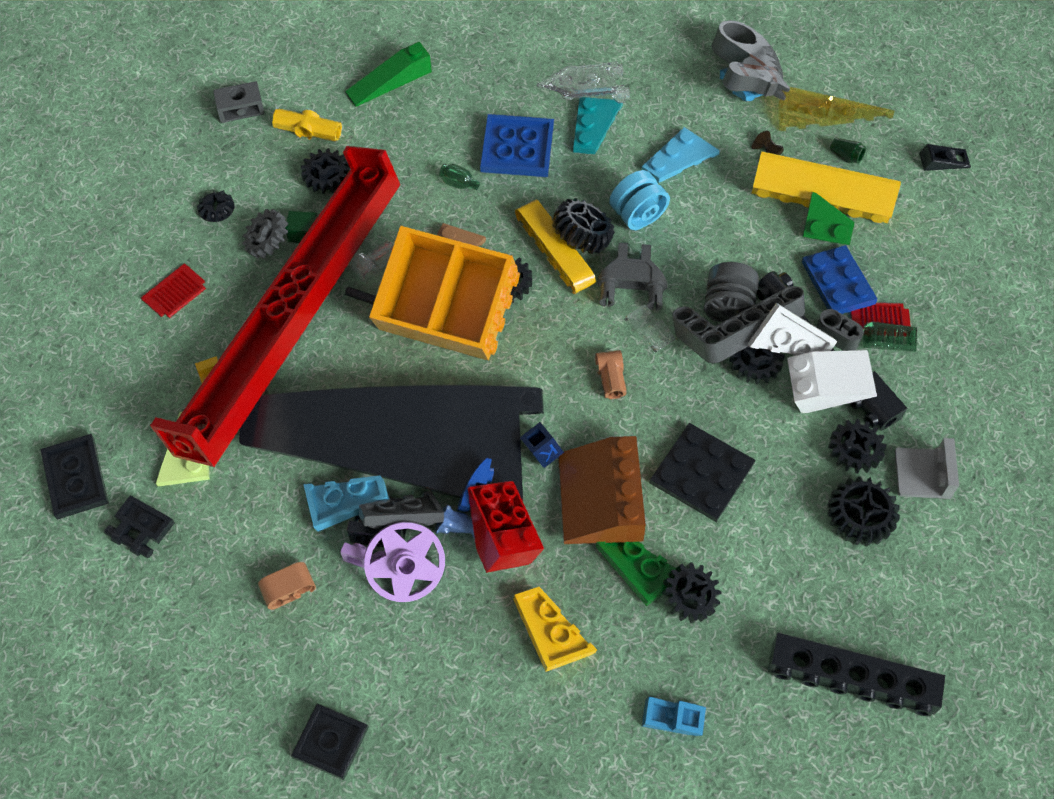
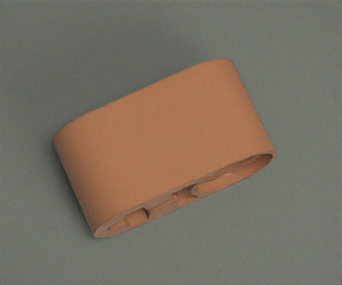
(286, 585)

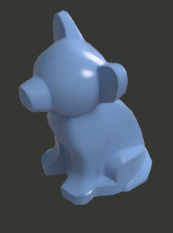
(454, 522)

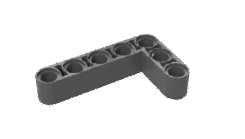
(732, 335)

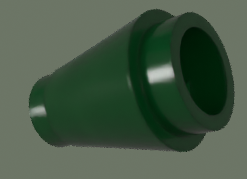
(849, 150)

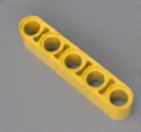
(561, 256)

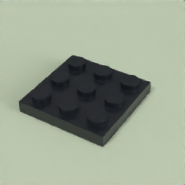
(702, 472)

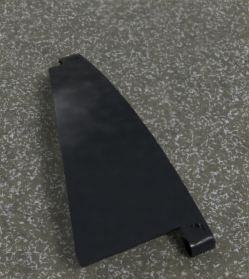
(402, 433)

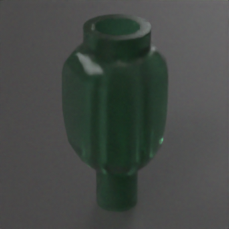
(458, 177)

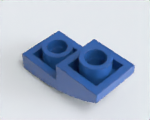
(481, 476)

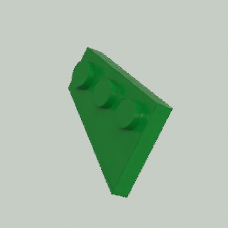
(638, 568)

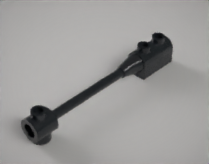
(880, 410)

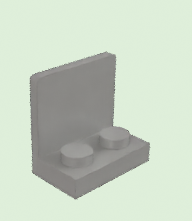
(927, 471)

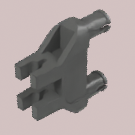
(634, 275)

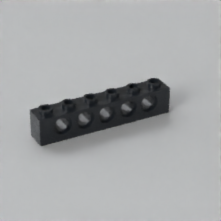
(927, 684)

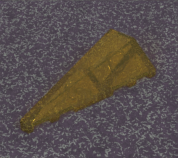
(809, 107)

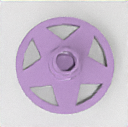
(404, 562)

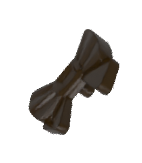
(764, 141)

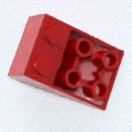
(502, 527)

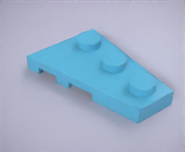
(340, 501)

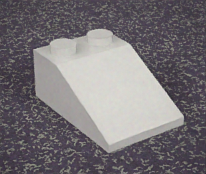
(830, 379)

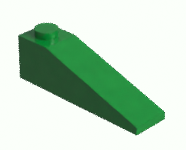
(395, 72)

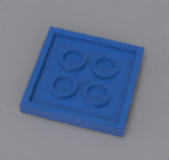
(517, 145)

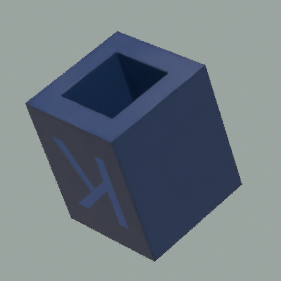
(542, 445)

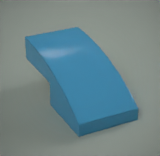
(674, 717)

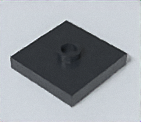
(330, 741)

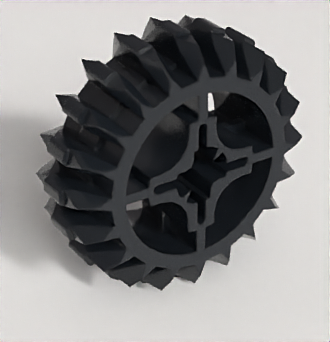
(583, 226)
(883, 511)

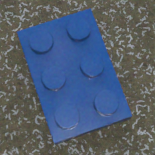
(839, 280)

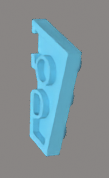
(678, 154)

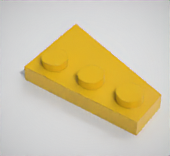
(550, 632)

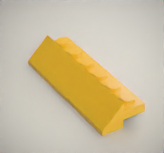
(844, 189)

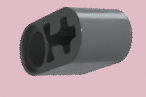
(850, 331)

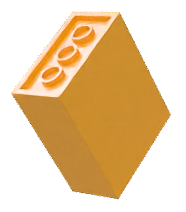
(445, 293)

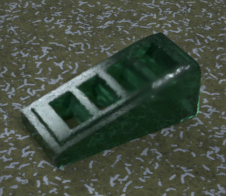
(874, 337)

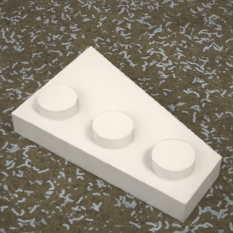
(790, 334)

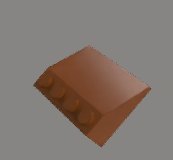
(602, 492)

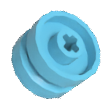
(639, 199)

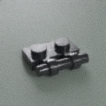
(143, 519)

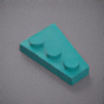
(593, 122)

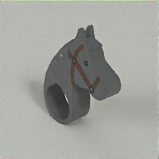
(750, 60)

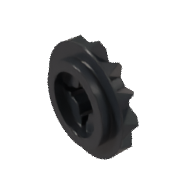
(224, 208)

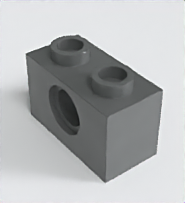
(238, 102)

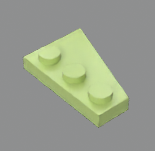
(180, 471)

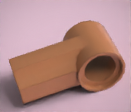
(611, 373)

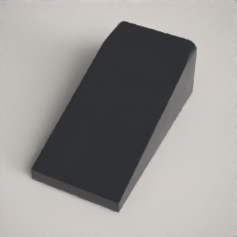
(943, 158)

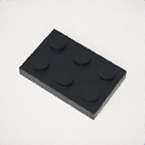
(74, 476)

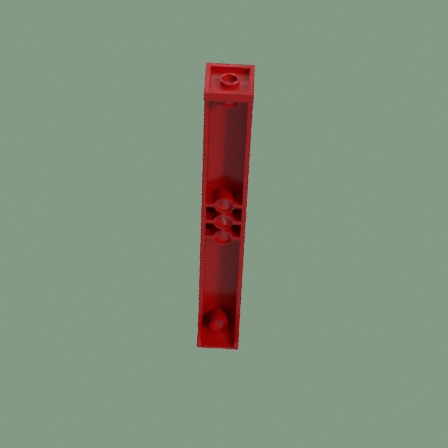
(282, 313)

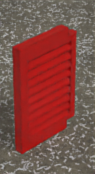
(174, 291)
(884, 313)

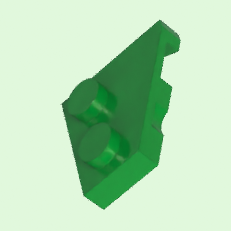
(827, 222)

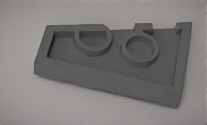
(418, 510)

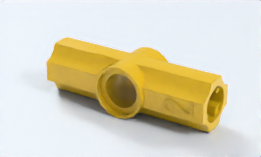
(307, 124)

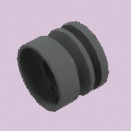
(730, 290)

